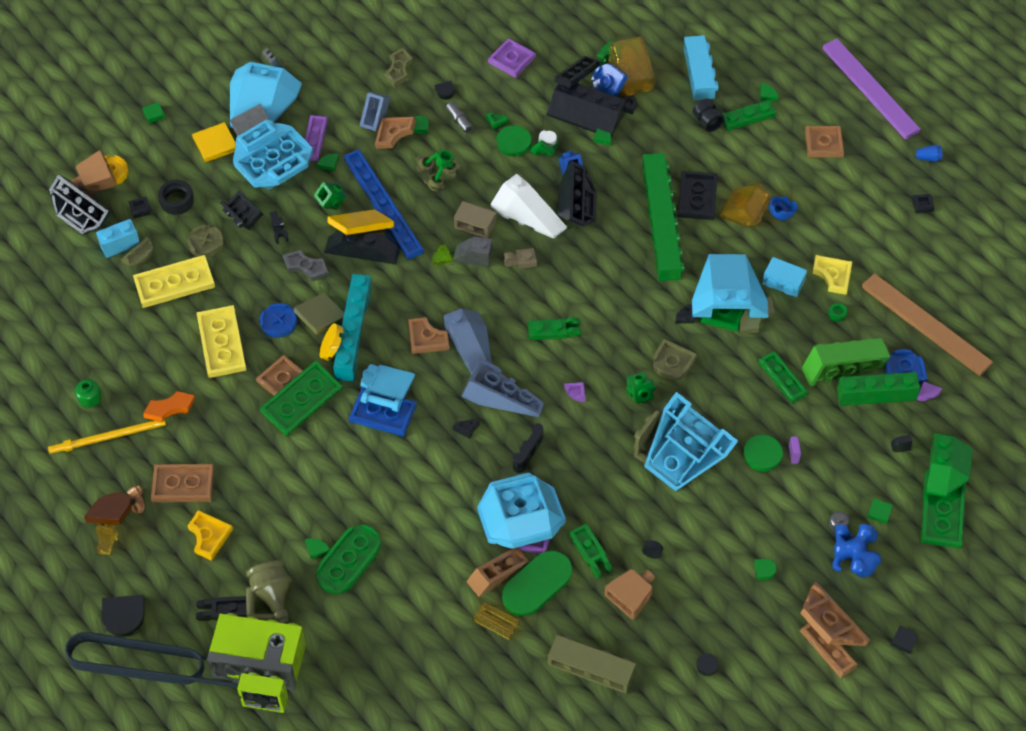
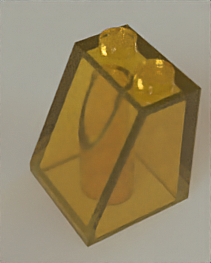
(633, 59)

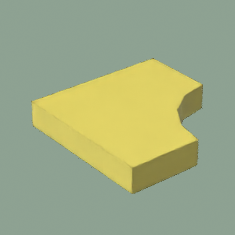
(834, 272)

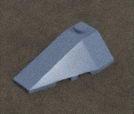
(468, 336)

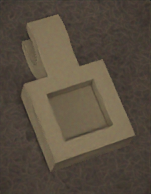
(523, 258)

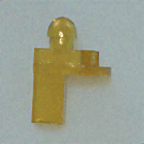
(107, 535)

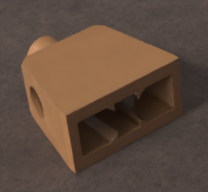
(95, 173)
(630, 592)

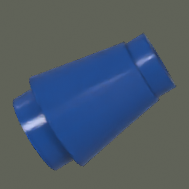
(929, 153)

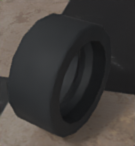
(178, 207)

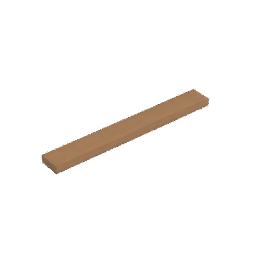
(927, 324)

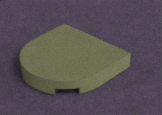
(673, 361)

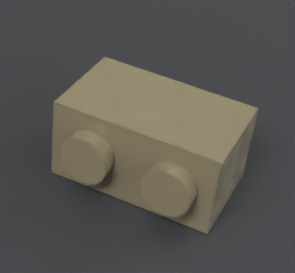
(475, 220)

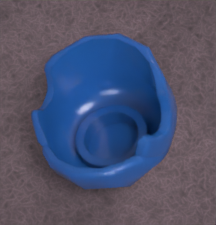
(782, 208)

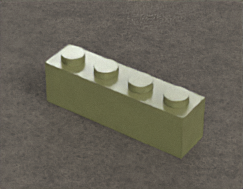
(591, 663)

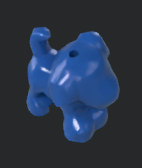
(863, 561)

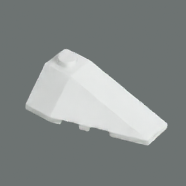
(522, 203)

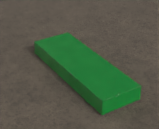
(783, 377)

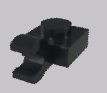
(277, 224)

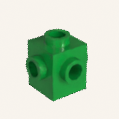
(330, 195)
(640, 387)

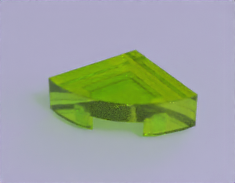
(441, 256)

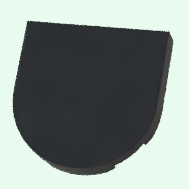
(123, 614)

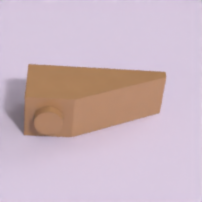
(496, 571)

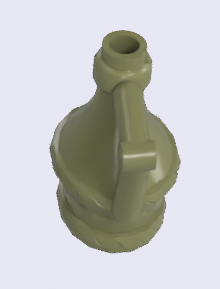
(270, 584)

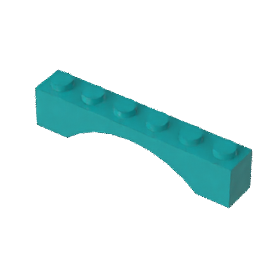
(356, 306)

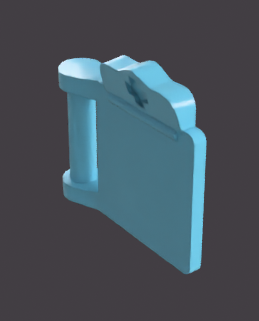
(385, 382)

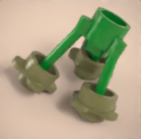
(447, 165)

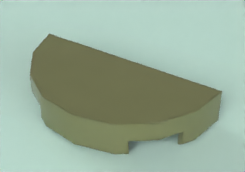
(139, 254)

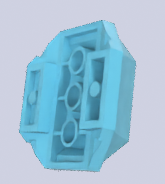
(271, 154)
(520, 511)

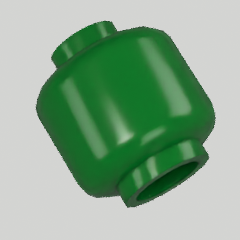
(88, 393)

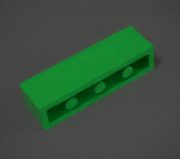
(878, 388)

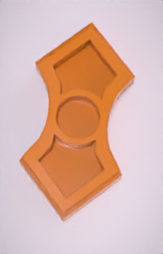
(161, 409)

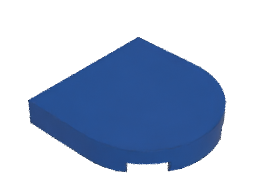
(609, 79)
(905, 362)

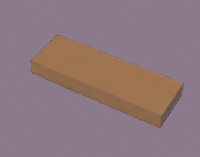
(833, 654)

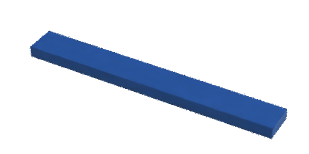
(383, 203)

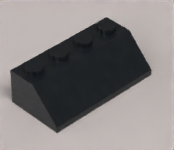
(586, 108)

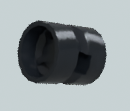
(708, 115)

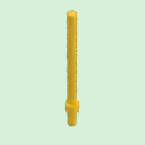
(68, 445)

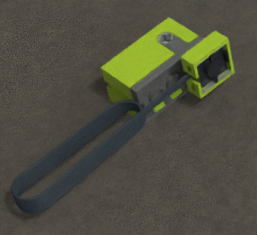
(246, 650)

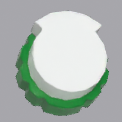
(549, 137)

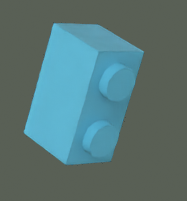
(118, 238)
(784, 277)

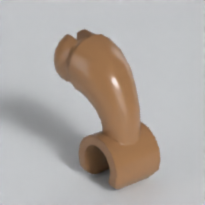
(135, 493)

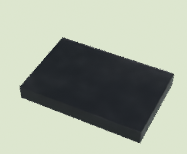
(697, 195)

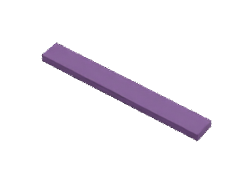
(871, 89)

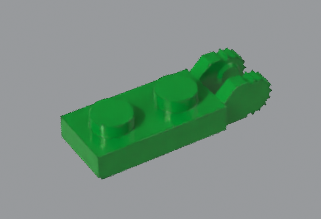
(553, 328)
(590, 549)

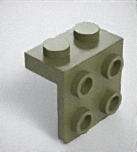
(645, 436)

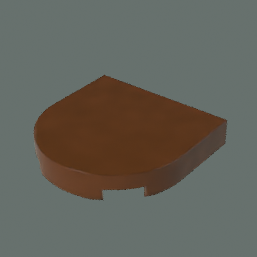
(109, 509)

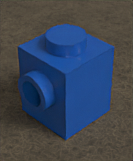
(568, 157)

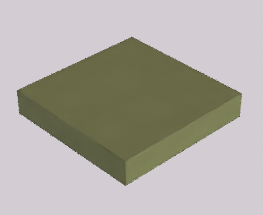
(319, 313)

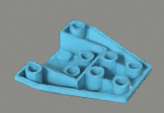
(262, 85)

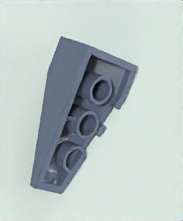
(492, 389)

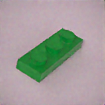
(749, 115)

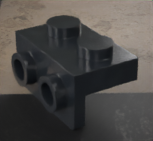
(243, 210)

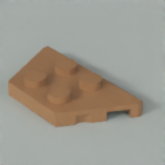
(831, 620)

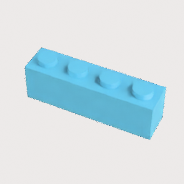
(699, 67)

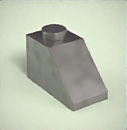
(474, 251)

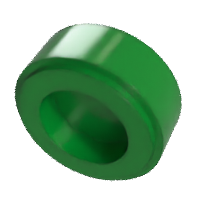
(837, 312)

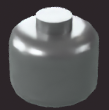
(838, 518)

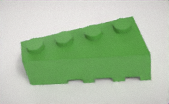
(844, 359)

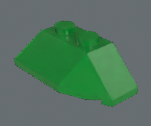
(948, 464)

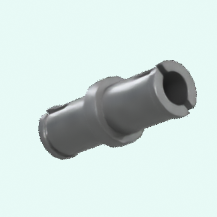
(459, 117)

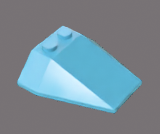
(729, 284)
(685, 444)

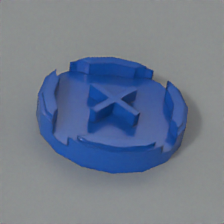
(278, 320)

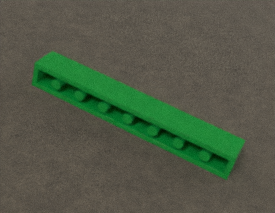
(661, 217)

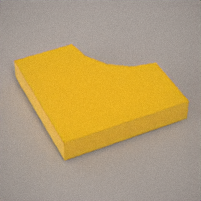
(210, 534)

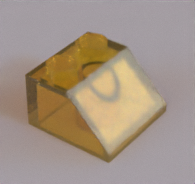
(746, 205)

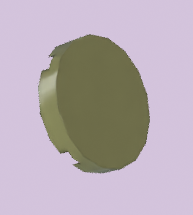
(205, 241)

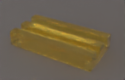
(506, 634)

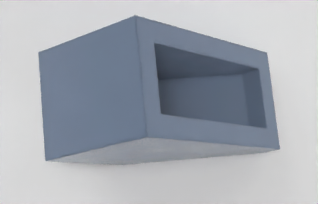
(374, 110)

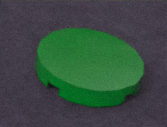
(513, 140)
(762, 453)

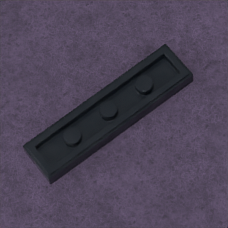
(577, 71)

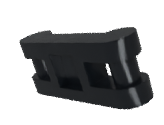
(528, 449)

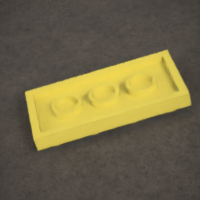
(173, 281)
(221, 341)

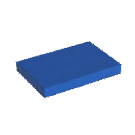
(383, 417)

